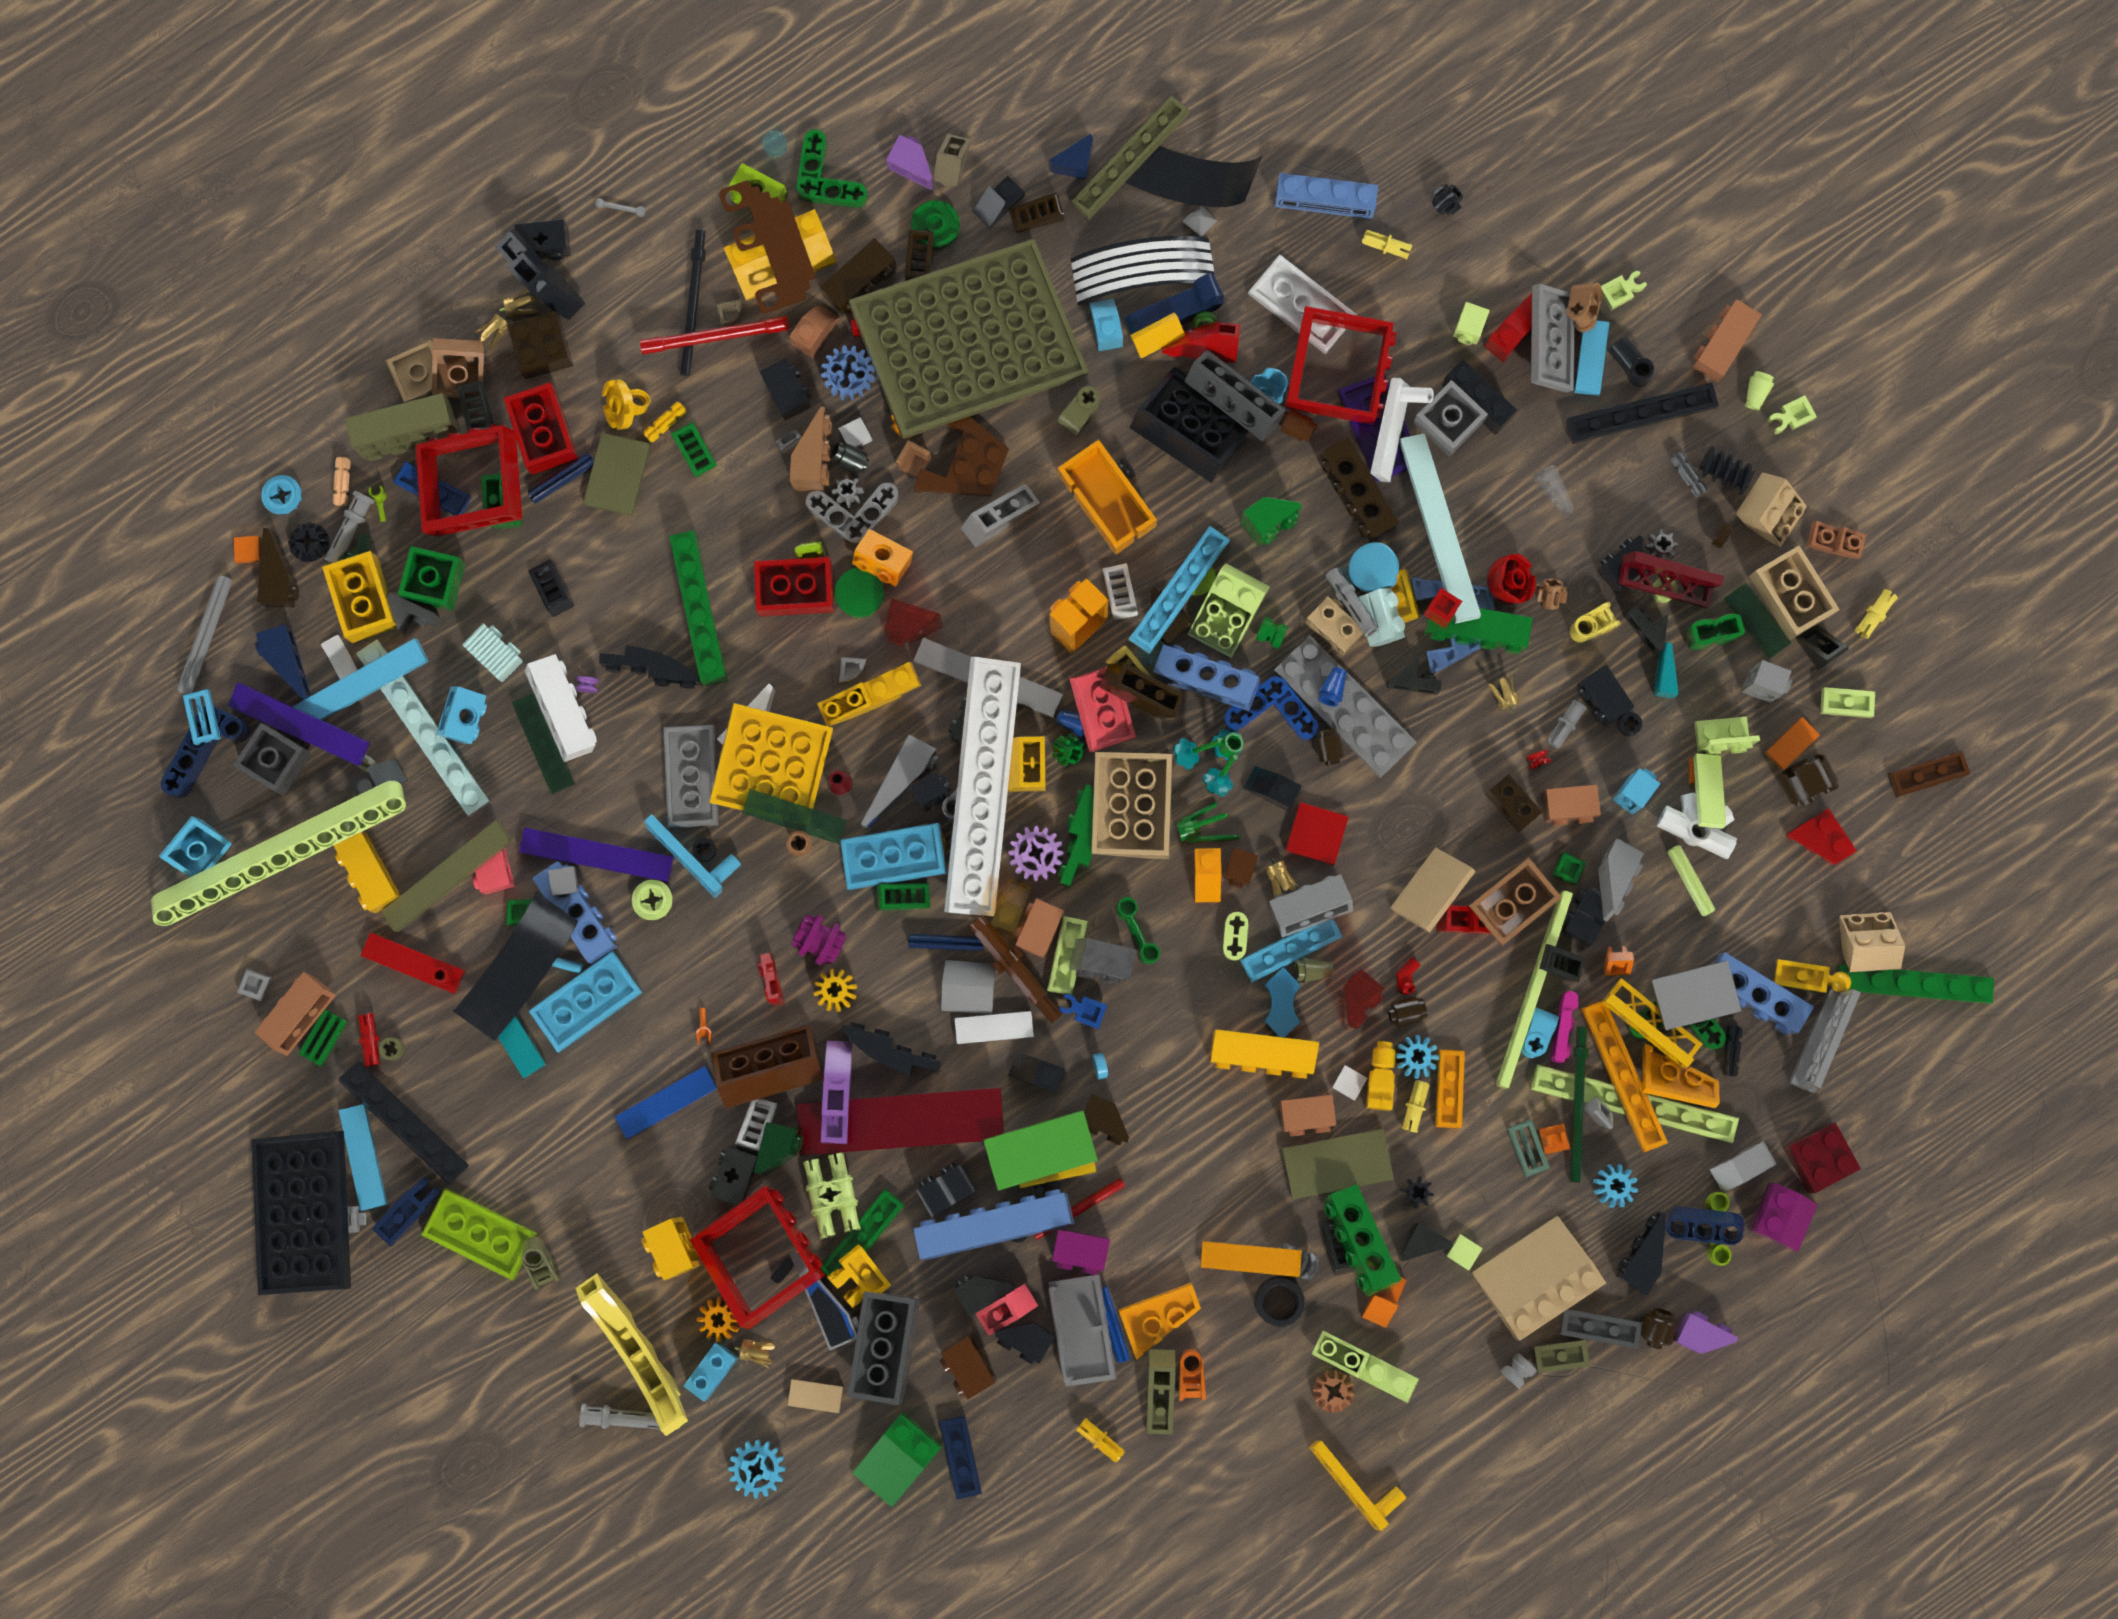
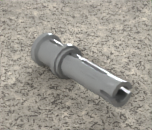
(353, 518)
(608, 1417)

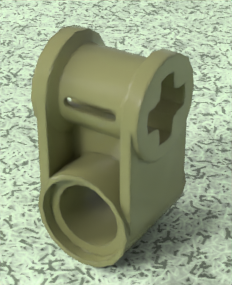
(1077, 413)
(540, 1267)

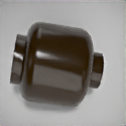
(1659, 1328)

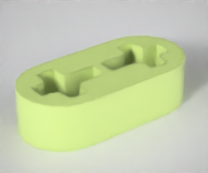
(1229, 935)

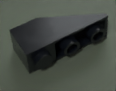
(1645, 1261)

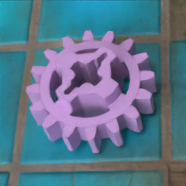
(1047, 849)

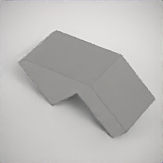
(1743, 1166)

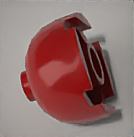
(1511, 580)

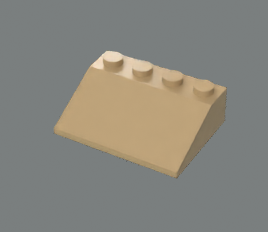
(1132, 805)
(1538, 1278)

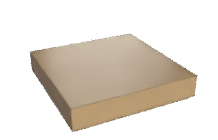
(413, 372)

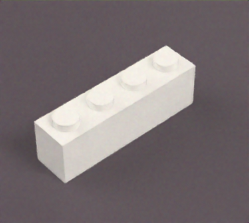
(560, 707)

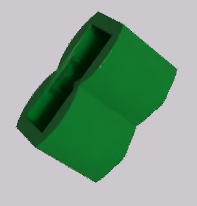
(1710, 631)

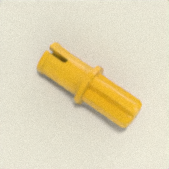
(1100, 1440)

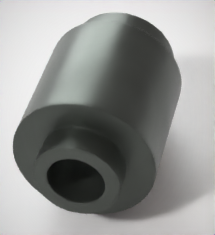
(849, 457)

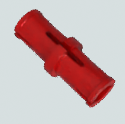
(369, 1040)

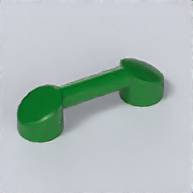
(1125, 910)

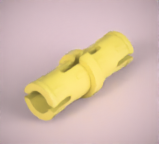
(1876, 613)

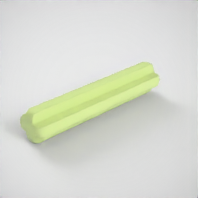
(1691, 880)

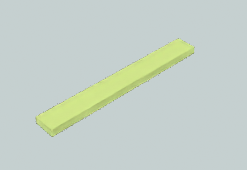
(1532, 993)
(1668, 1112)

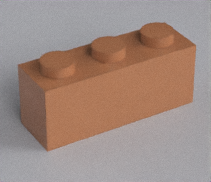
(1726, 340)
(295, 1013)

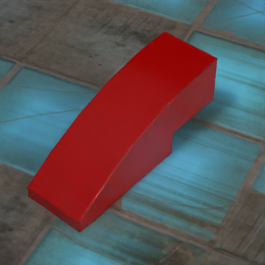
(1461, 920)

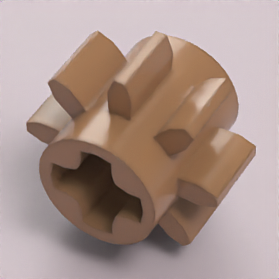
(1551, 594)

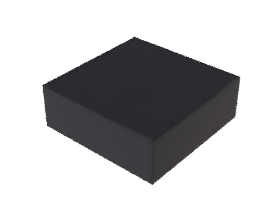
(783, 1270)

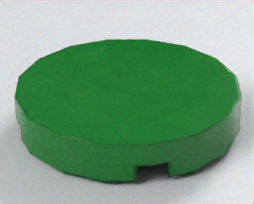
(938, 218)
(859, 593)

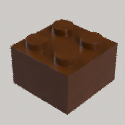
(968, 1367)

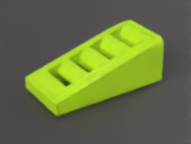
(810, 550)

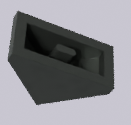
(1821, 646)
(1422, 1242)

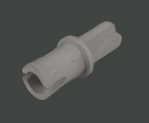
(1566, 724)

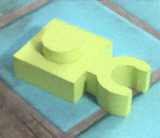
(1620, 291)
(1795, 414)

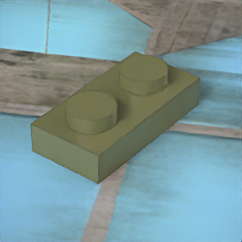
(1561, 1356)

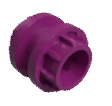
(818, 939)

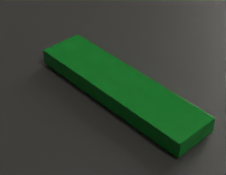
(872, 1226)

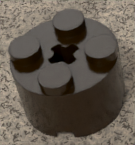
(1808, 779)

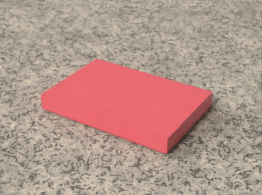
(1102, 714)

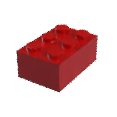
(541, 428)
(794, 586)

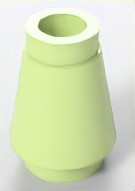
(1758, 389)

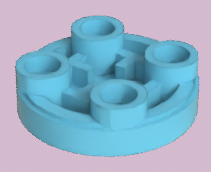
(1373, 567)

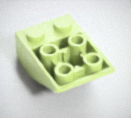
(1228, 610)

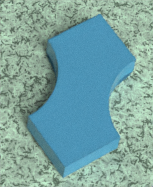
(1282, 992)

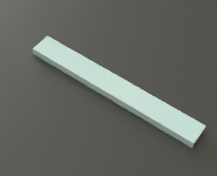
(1439, 525)

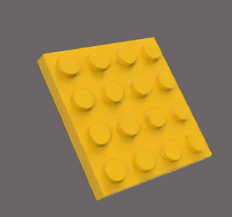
(770, 756)

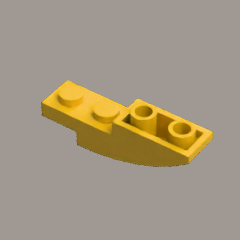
(869, 695)

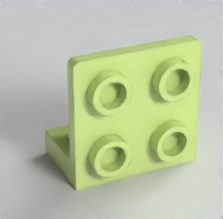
(1724, 735)

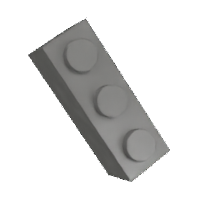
(1311, 905)

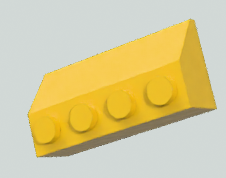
(753, 266)
(1263, 1052)

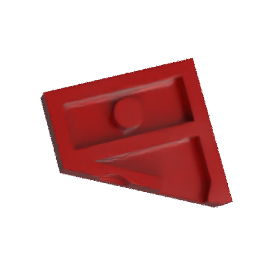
(1824, 837)
(768, 970)

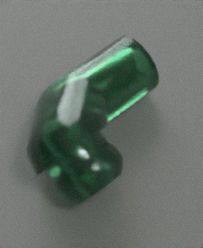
(363, 546)

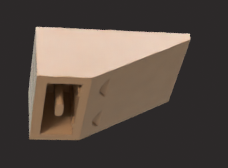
(811, 454)

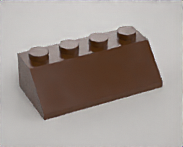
(767, 1066)

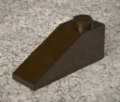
(276, 580)

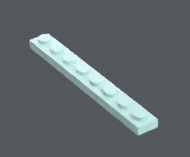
(424, 731)

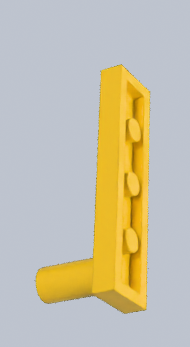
(1375, 1513)

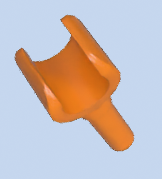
(703, 1031)

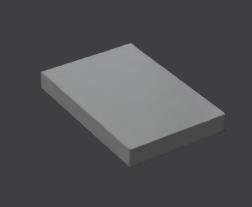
(1696, 995)

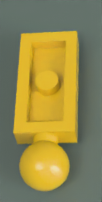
(1809, 977)

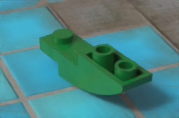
(1081, 827)

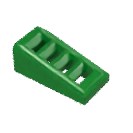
(682, 432)
(902, 887)

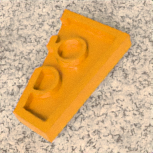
(1157, 1316)

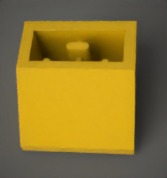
(1027, 765)

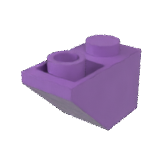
(1702, 1336)

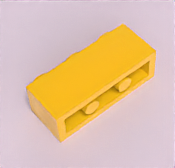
(366, 872)

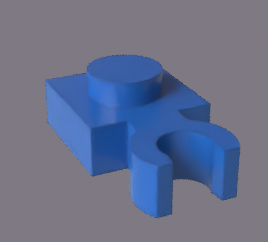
(1087, 1011)

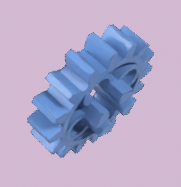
(856, 385)

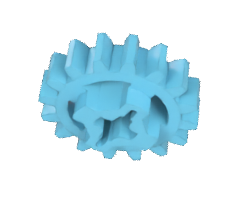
(767, 1474)

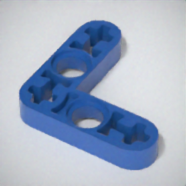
(1278, 702)

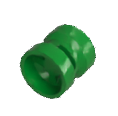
(1271, 632)

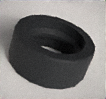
(1292, 1317)

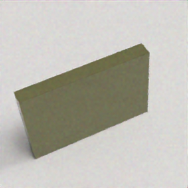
(617, 474)

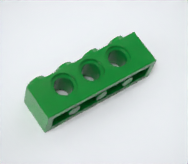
(1363, 1225)

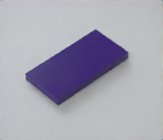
(1358, 397)

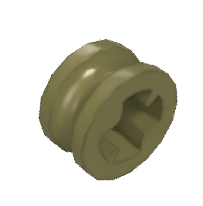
(384, 1052)

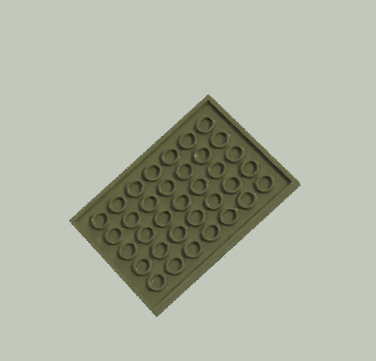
(968, 338)

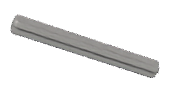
(204, 635)

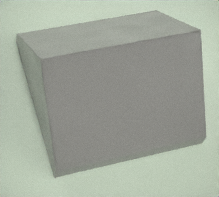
(968, 987)

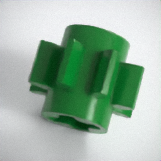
(1067, 750)

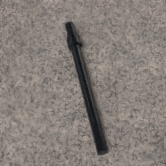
(697, 256)

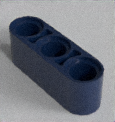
(1716, 1219)

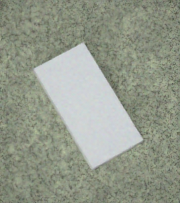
(1286, 293)

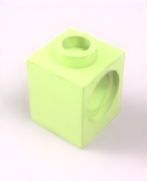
(1471, 324)

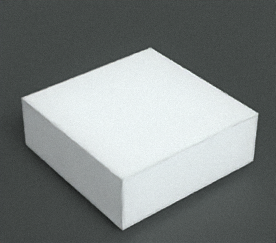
(855, 433)
(1349, 1083)

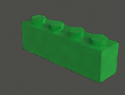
(1490, 631)

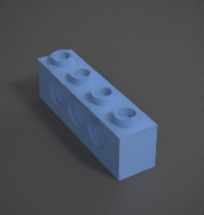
(1239, 696)
(593, 948)
(1795, 1008)

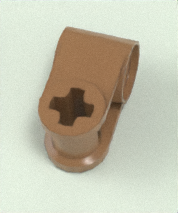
(1584, 305)

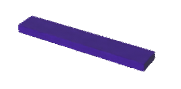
(299, 724)
(596, 854)

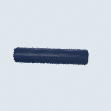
(561, 478)
(945, 942)

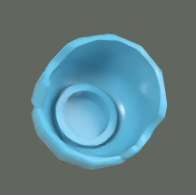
(1272, 383)

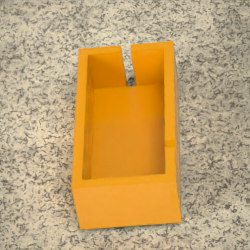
(1107, 497)
(1078, 615)

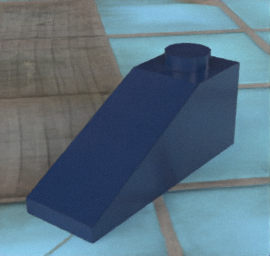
(281, 652)

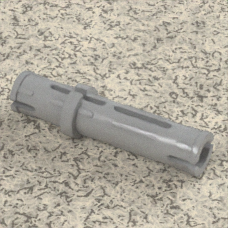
(1347, 594)

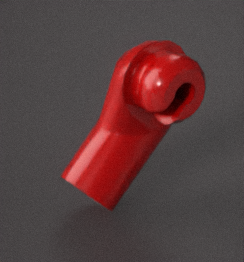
(1404, 977)

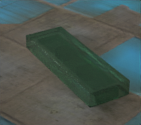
(1757, 620)

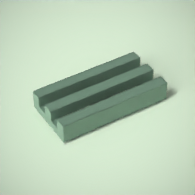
(1520, 1127)

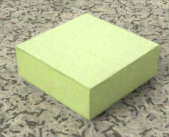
(1464, 1252)

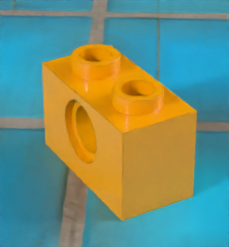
(876, 547)

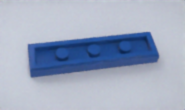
(666, 1102)

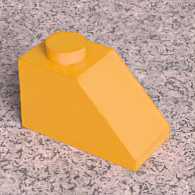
(1207, 875)

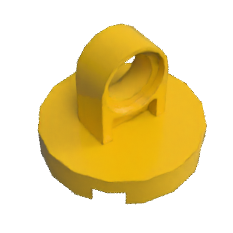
(620, 405)

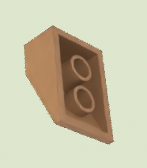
(1515, 901)

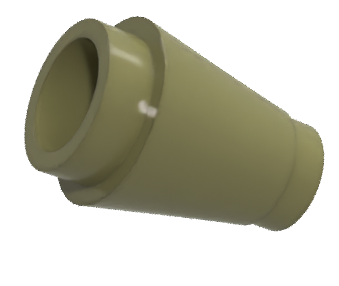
(1311, 969)

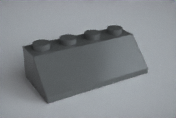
(884, 1348)

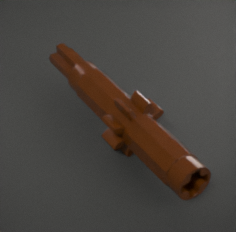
(1008, 961)

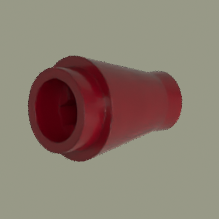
(844, 786)

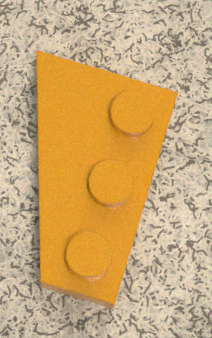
(1667, 1079)

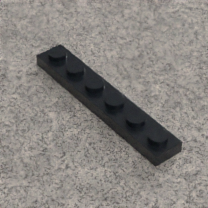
(1642, 413)
(403, 1123)

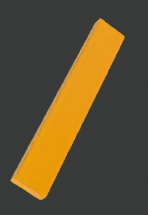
(1623, 1076)

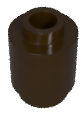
(1329, 746)
(1407, 1011)

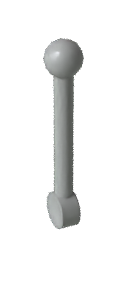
(640, 211)

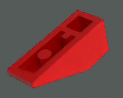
(1511, 331)

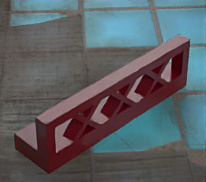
(1672, 570)

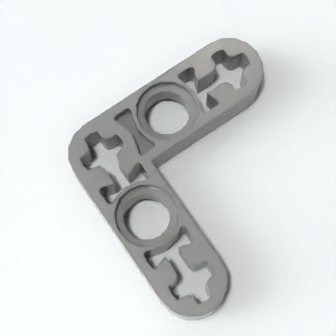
(850, 521)

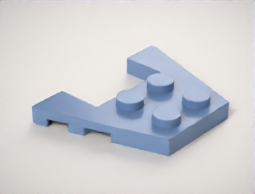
(1444, 657)

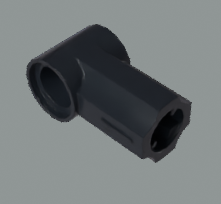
(1630, 359)

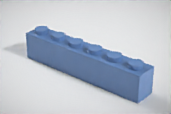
(993, 1226)

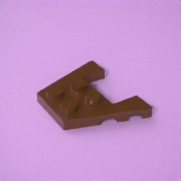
(973, 466)

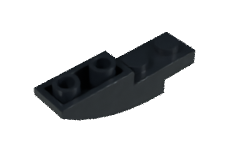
(537, 277)
(661, 667)
(879, 1047)

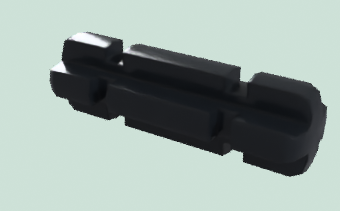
(1732, 1051)

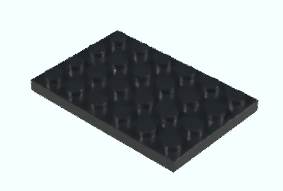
(301, 1213)

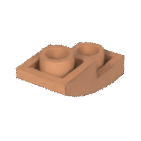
(1835, 540)

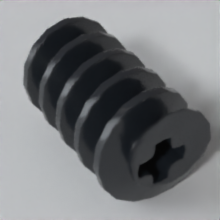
(1726, 469)

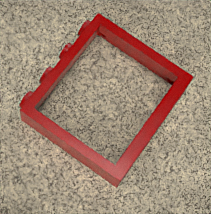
(1350, 322)
(429, 486)
(703, 1245)

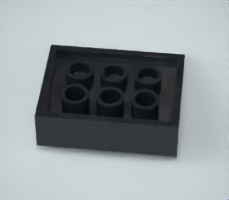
(1188, 426)

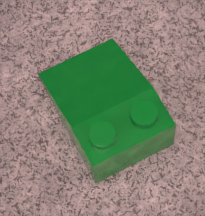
(897, 1459)

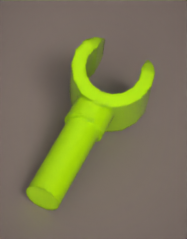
(379, 501)

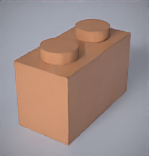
(1570, 804)
(1039, 928)
(1308, 1114)

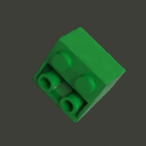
(1269, 517)

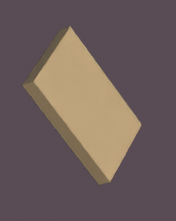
(1432, 889)

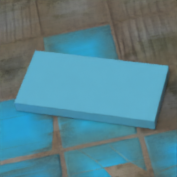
(893, 856)
(585, 1001)

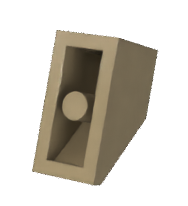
(951, 160)

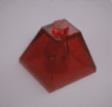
(909, 622)

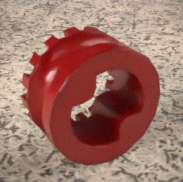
(1538, 758)

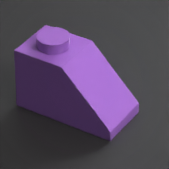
(910, 161)

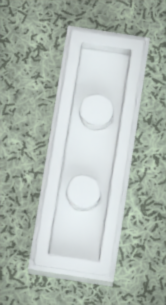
(994, 1027)

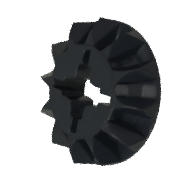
(316, 550)

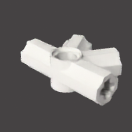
(1682, 822)

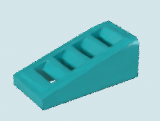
(1666, 678)

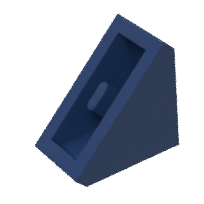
(1074, 160)

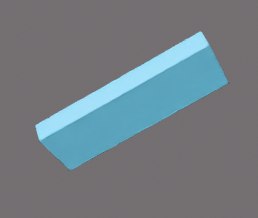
(1591, 359)

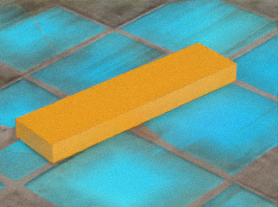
(1251, 1258)

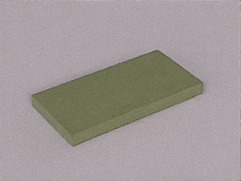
(1337, 1163)

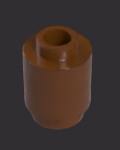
(1297, 425)

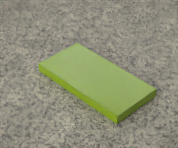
(477, 1233)

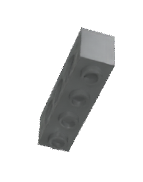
(1234, 395)

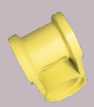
(1597, 621)

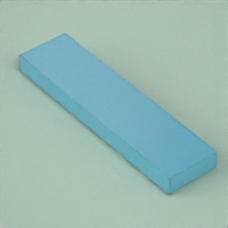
(1290, 949)
(363, 1157)

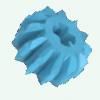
(1408, 1053)
(1612, 1195)

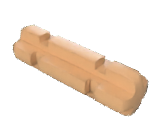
(341, 481)

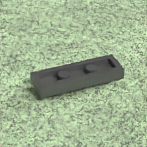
(1600, 1328)

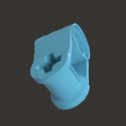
(1541, 1030)

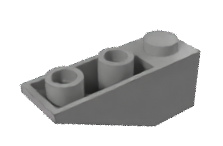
(1615, 875)

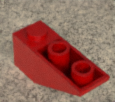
(1216, 337)

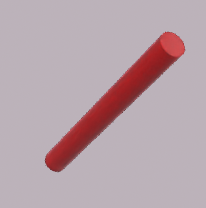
(1091, 1201)

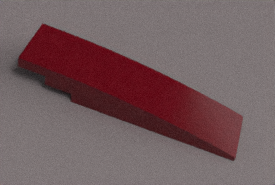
(908, 1121)

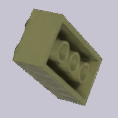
(401, 426)

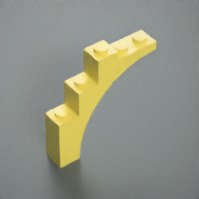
(636, 1351)

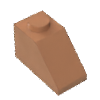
(813, 330)

